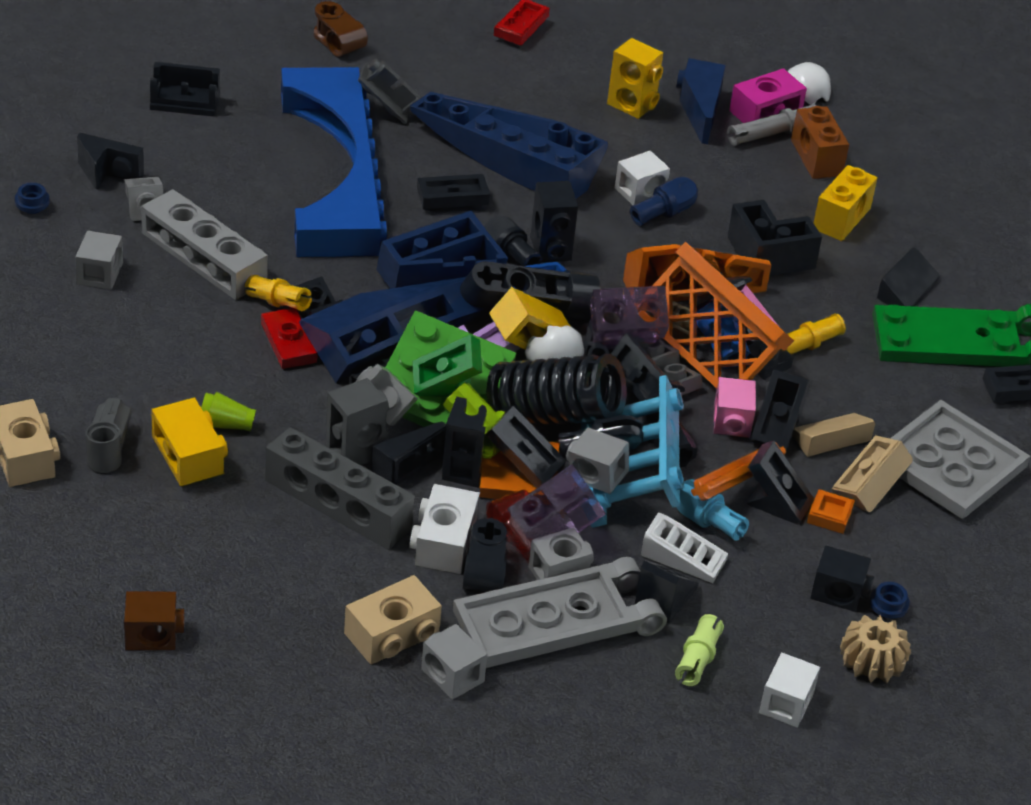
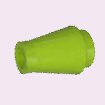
(227, 412)

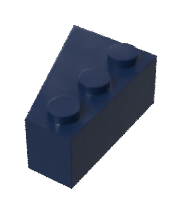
(437, 252)

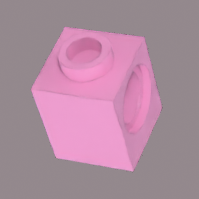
(734, 407)

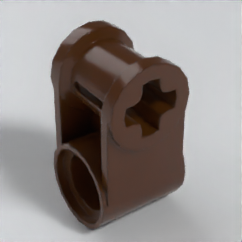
(338, 29)

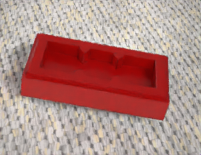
(521, 22)
(288, 338)

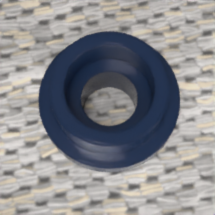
(32, 198)
(890, 600)

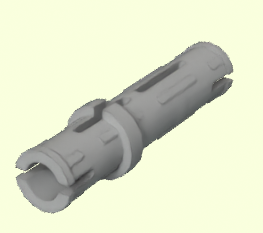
(764, 127)

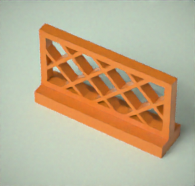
(738, 306)

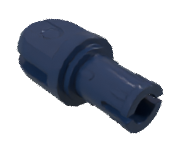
(667, 200)

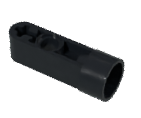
(563, 290)

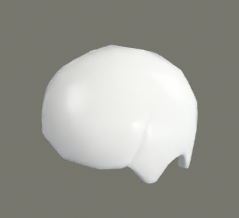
(814, 79)
(556, 343)

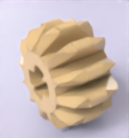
(875, 648)

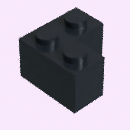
(786, 243)

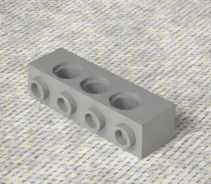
(202, 243)

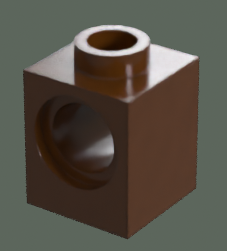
(152, 620)

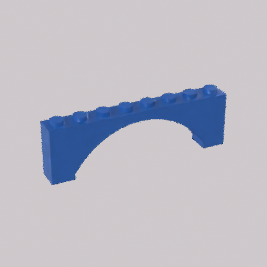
(350, 215)

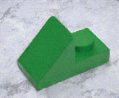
(447, 367)

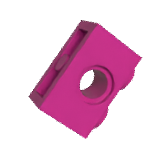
(766, 96)

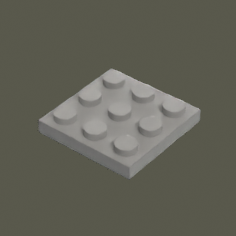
(957, 459)

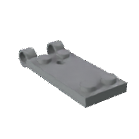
(543, 616)

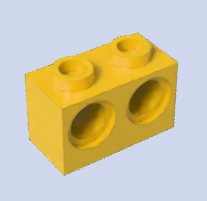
(635, 78)

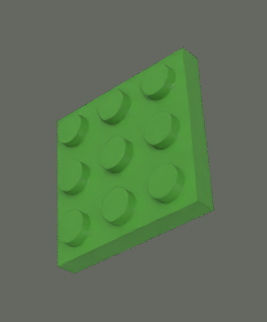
(424, 336)

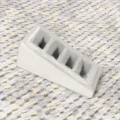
(662, 545)

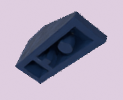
(700, 94)

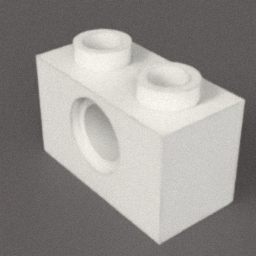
(445, 528)

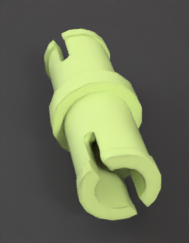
(699, 650)

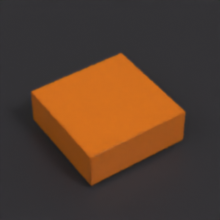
(830, 511)

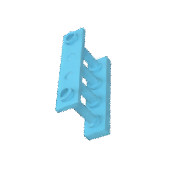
(667, 455)

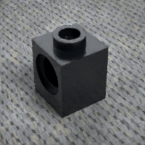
(842, 579)

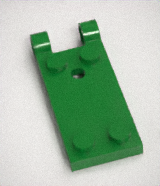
(952, 335)

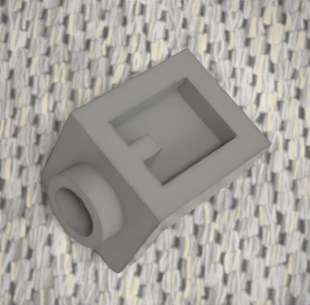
(141, 192)
(398, 395)

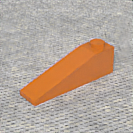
(647, 265)

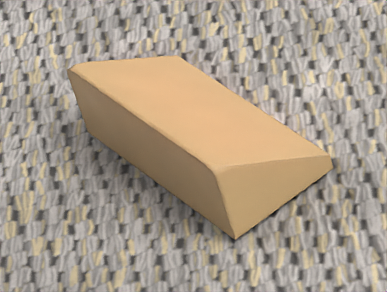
(834, 433)
(873, 472)

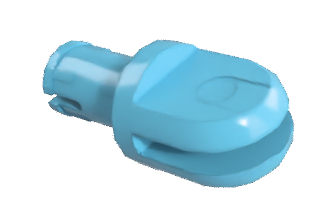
(711, 512)

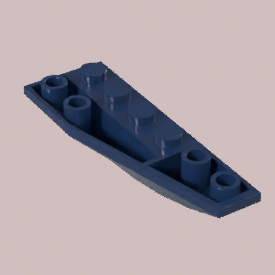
(514, 142)
(372, 322)

